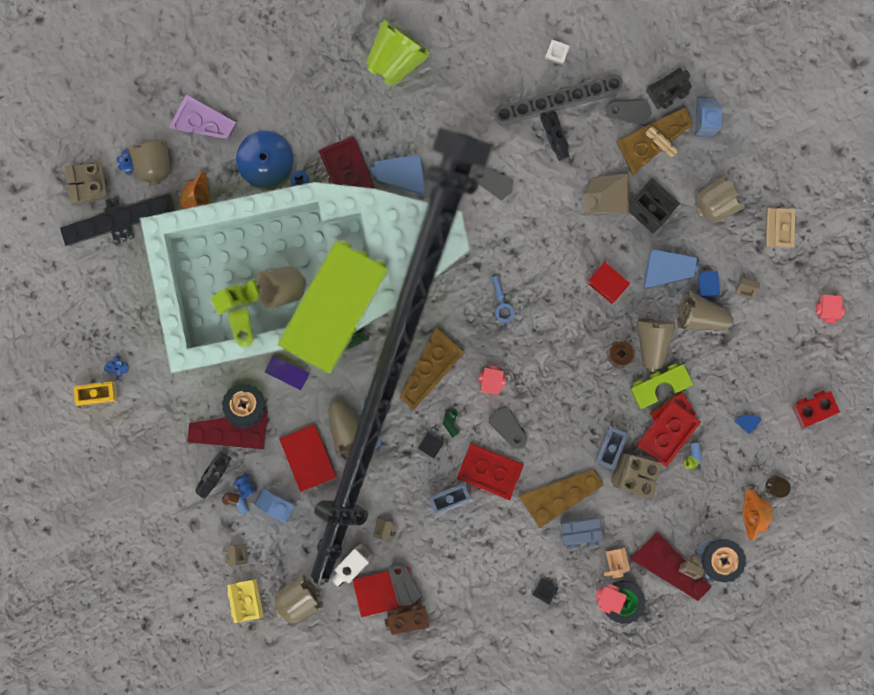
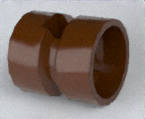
(620, 354)

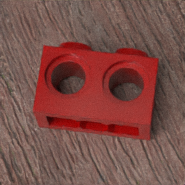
(817, 413)

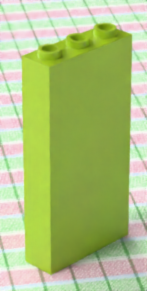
(333, 306)

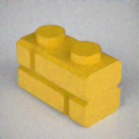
(95, 393)

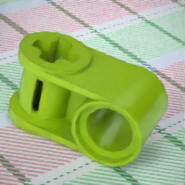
(241, 323)

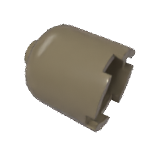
(150, 161)
(718, 201)
(280, 286)
(297, 600)

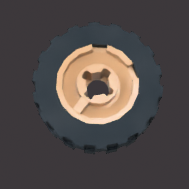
(238, 415)
(735, 560)

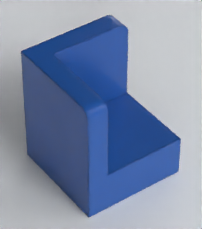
(709, 284)

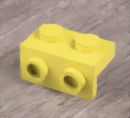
(245, 601)

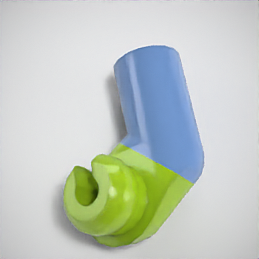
(694, 458)

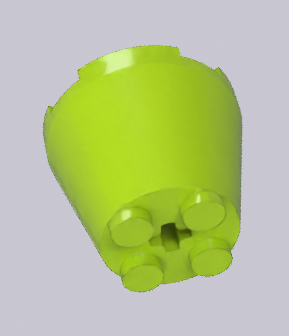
(394, 54)

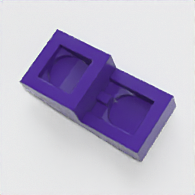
(287, 372)

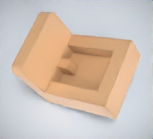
(617, 563)

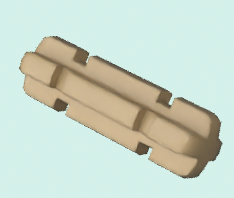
(661, 141)

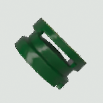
(357, 338)

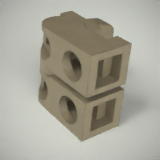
(86, 183)
(628, 474)

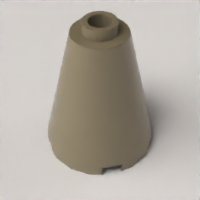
(702, 314)
(654, 341)
(343, 426)

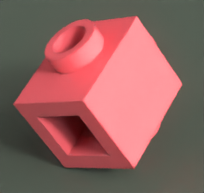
(830, 308)
(492, 380)
(610, 599)

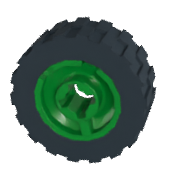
(634, 606)

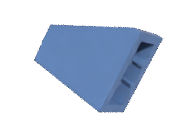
(707, 117)
(401, 173)
(668, 268)
(275, 505)

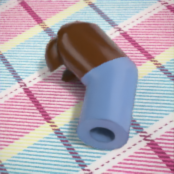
(235, 499)

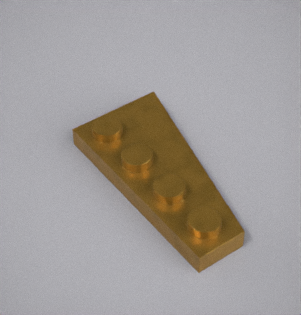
(640, 149)
(432, 366)
(554, 499)

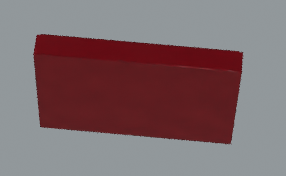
(346, 164)

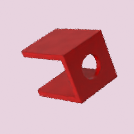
(608, 283)

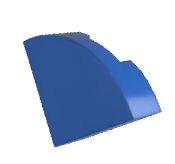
(748, 422)

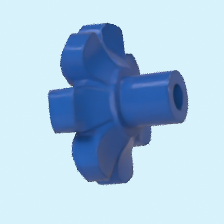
(128, 166)
(116, 366)

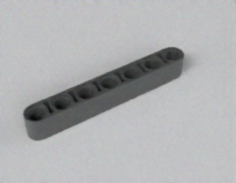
(565, 93)

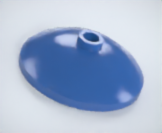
(269, 171)

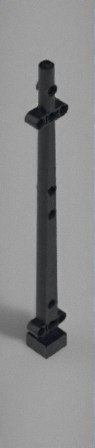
(450, 183)

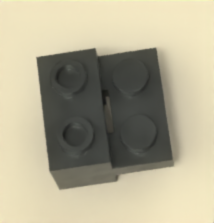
(661, 93)
(652, 206)

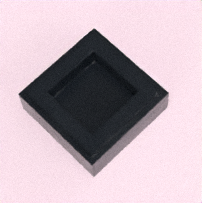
(431, 445)
(545, 591)

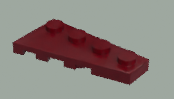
(225, 434)
(665, 562)

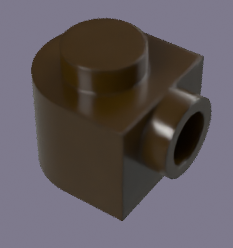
(777, 486)

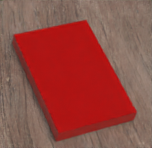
(668, 433)
(307, 458)
(490, 471)
(376, 593)

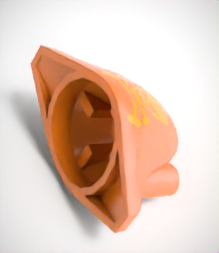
(195, 192)
(756, 514)

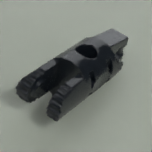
(555, 135)
(212, 475)

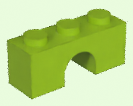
(236, 297)
(675, 378)

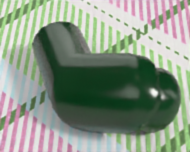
(449, 421)

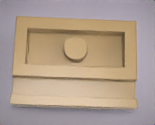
(780, 227)

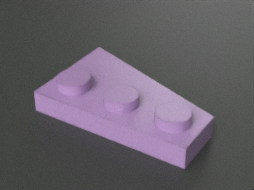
(201, 119)

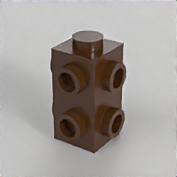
(407, 620)

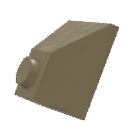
(607, 195)

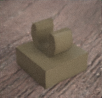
(747, 288)
(383, 529)
(237, 554)
(691, 568)

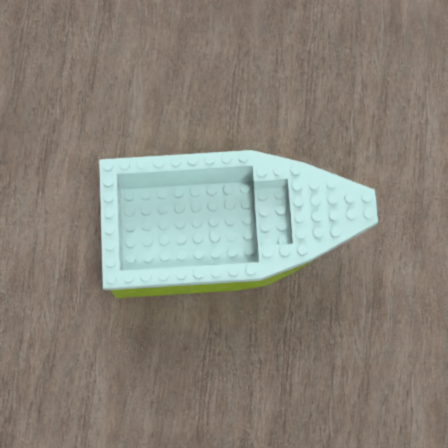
(233, 240)

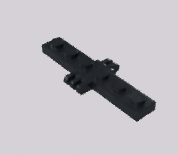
(116, 220)

